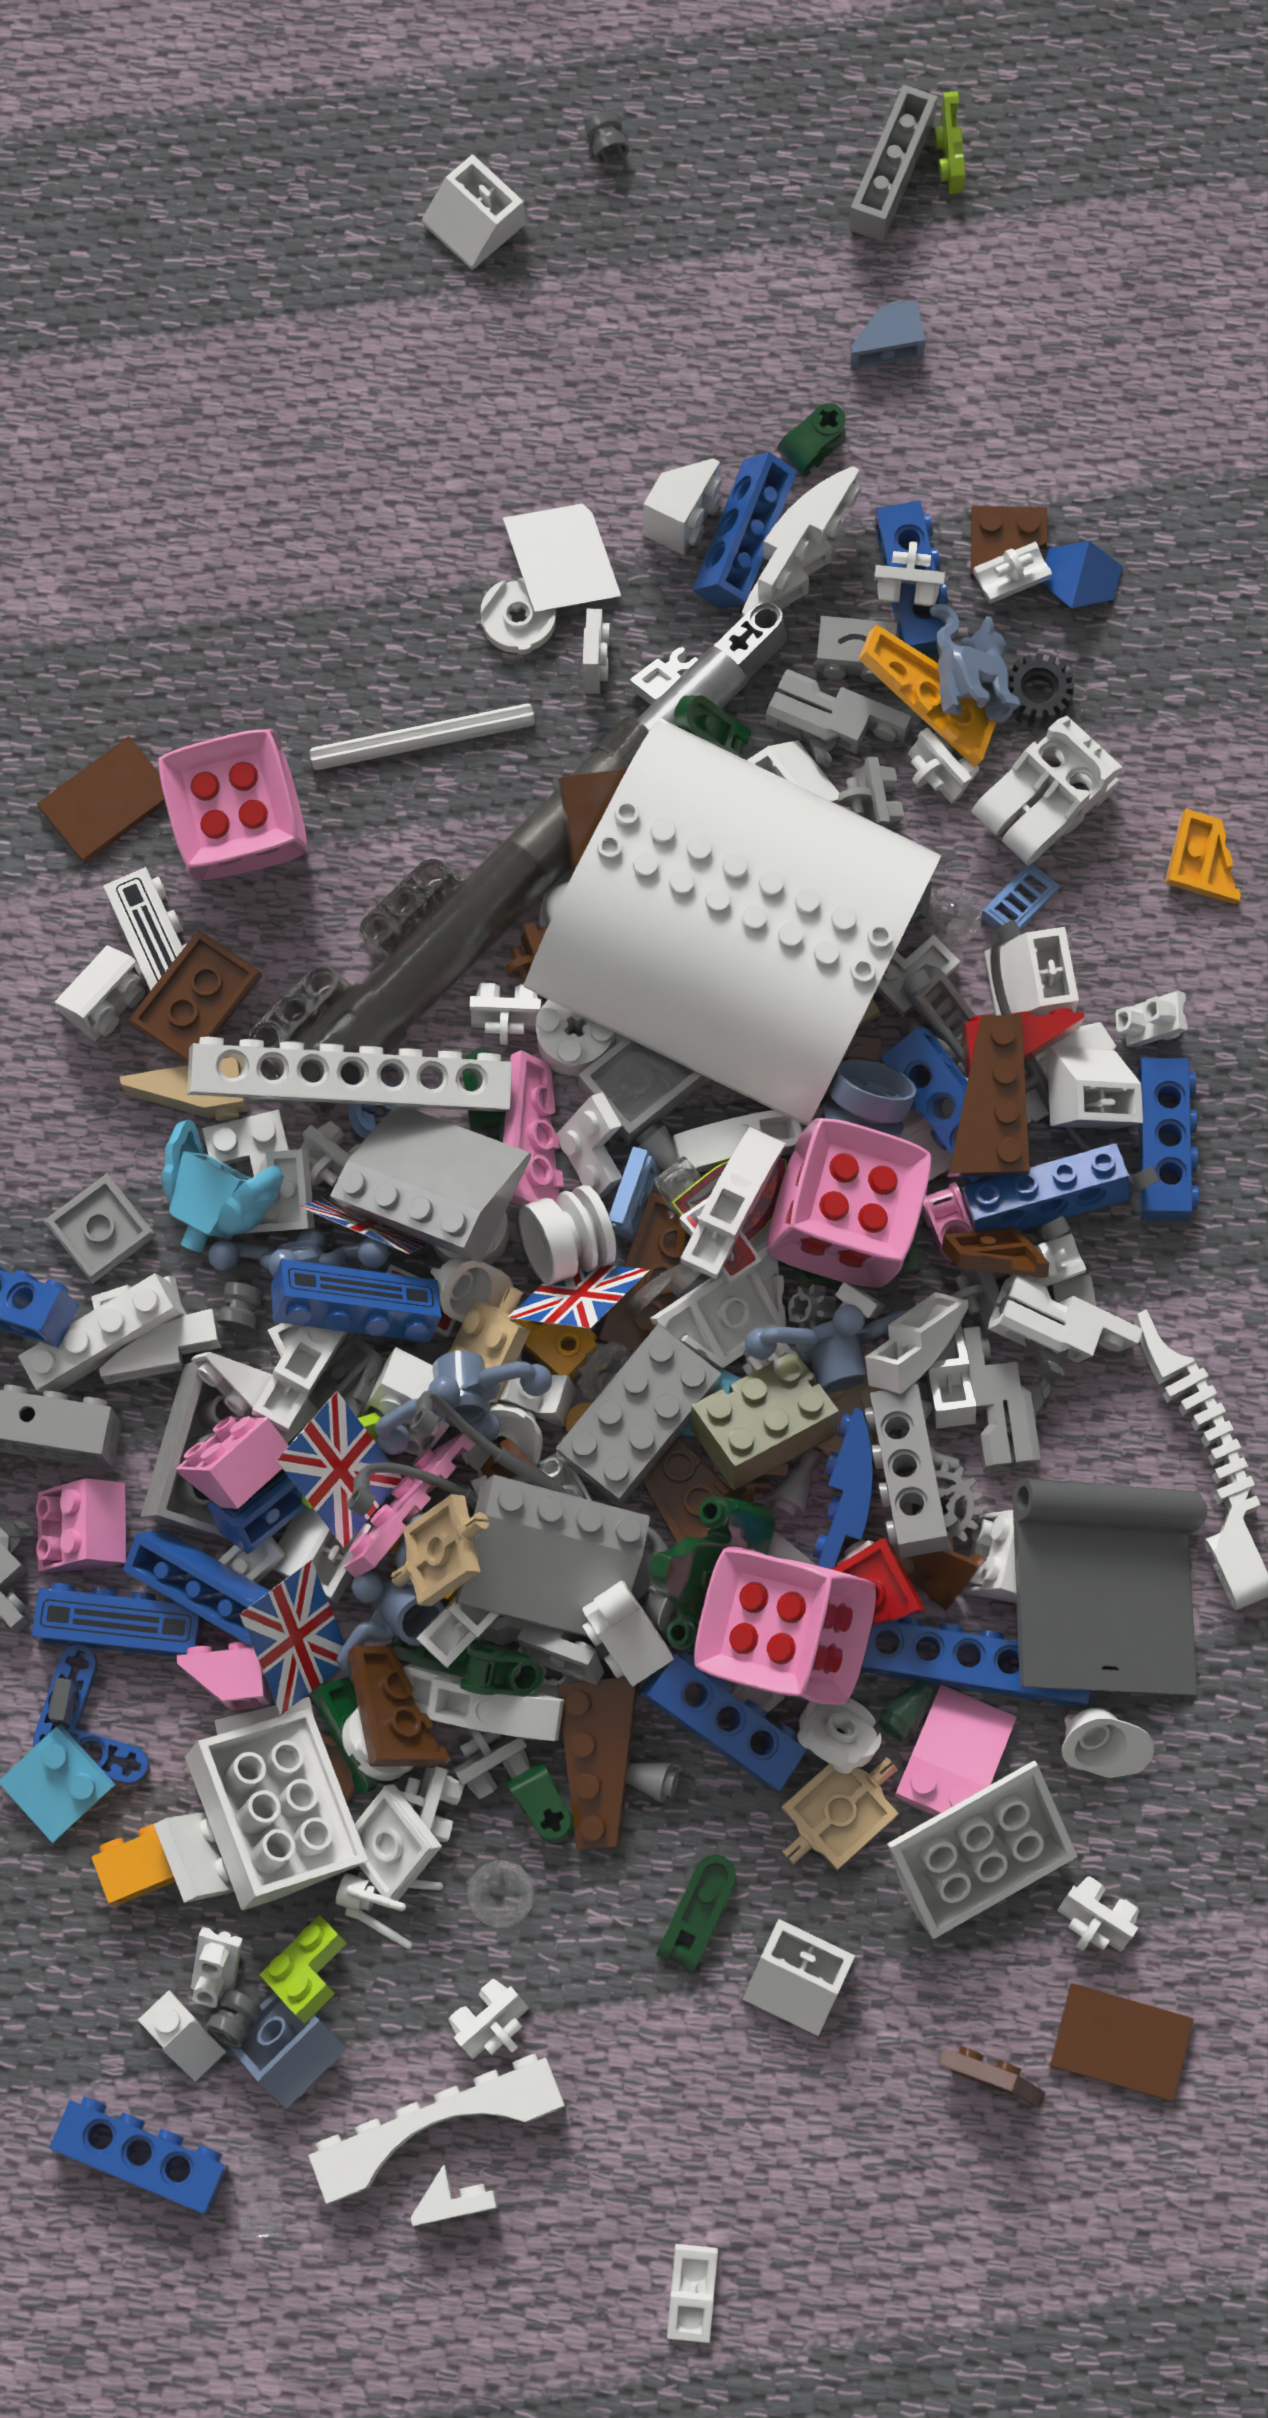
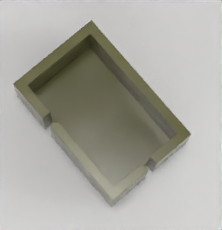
(764, 1420)

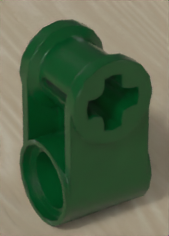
(810, 442)
(494, 1672)
(539, 1799)

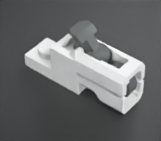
(1055, 1328)

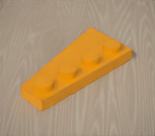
(917, 683)

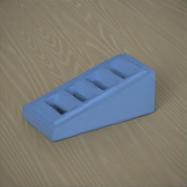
(995, 919)

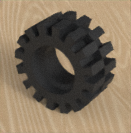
(1051, 673)

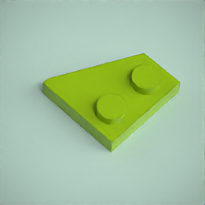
(949, 139)

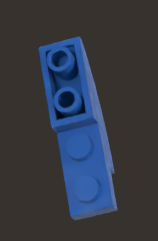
(853, 1474)

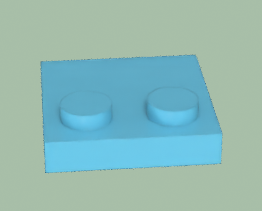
(56, 1783)

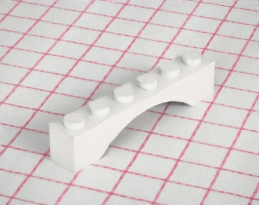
(353, 2164)

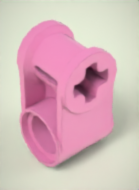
(946, 1214)

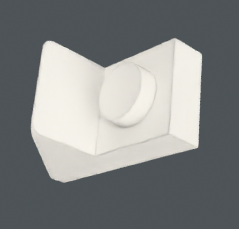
(551, 1406)
(182, 2036)
(440, 2205)

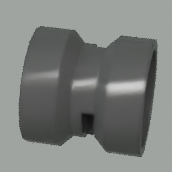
(605, 133)
(240, 1305)
(233, 2019)

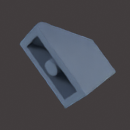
(890, 336)

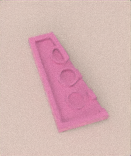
(531, 1130)
(408, 1501)

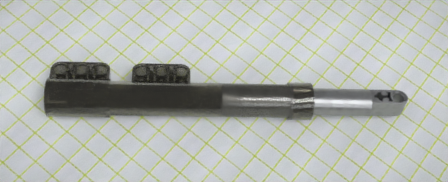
(465, 917)

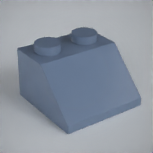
(286, 2052)

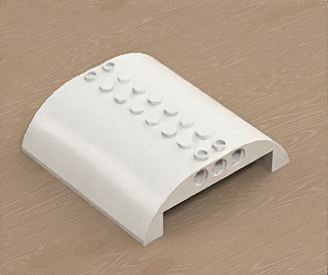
(730, 921)

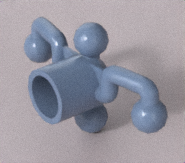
(308, 1248)
(829, 1347)
(467, 1388)
(391, 1612)

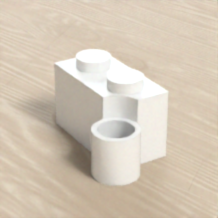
(626, 1633)

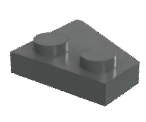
(351, 1373)

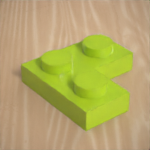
(295, 1970)

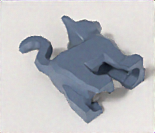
(974, 668)

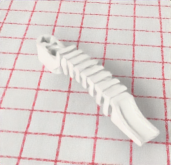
(1233, 1548)

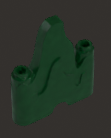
(688, 1566)

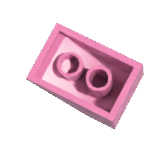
(954, 1752)

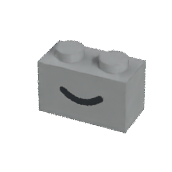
(842, 644)

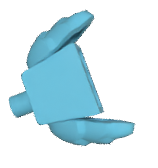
(210, 1193)

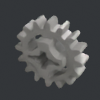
(961, 1490)

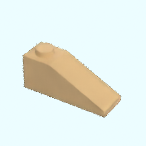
(170, 1086)

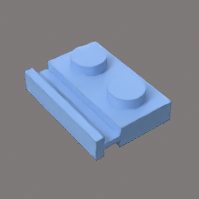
(633, 1192)

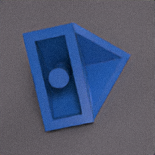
(1082, 574)

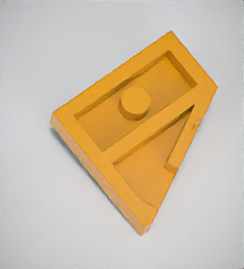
(1202, 859)

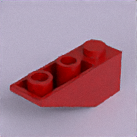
(1037, 1031)

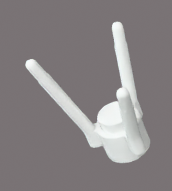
(358, 1894)

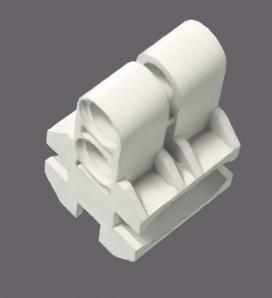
(1055, 803)

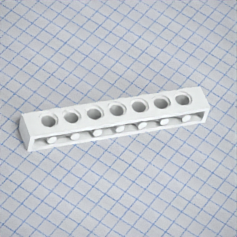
(490, 1095)

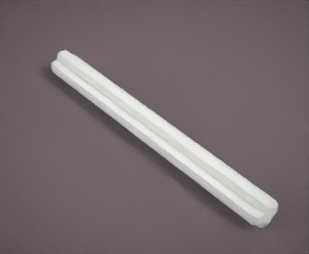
(422, 736)

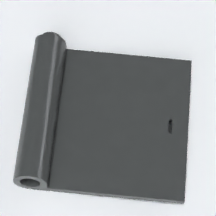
(1105, 1586)

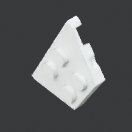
(719, 1316)

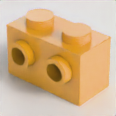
(559, 1346)
(132, 1867)

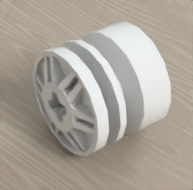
(567, 1234)

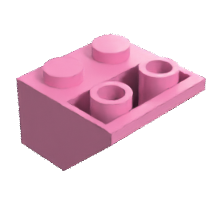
(234, 1460)
(81, 1526)
(228, 1675)

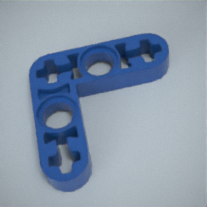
(81, 1737)

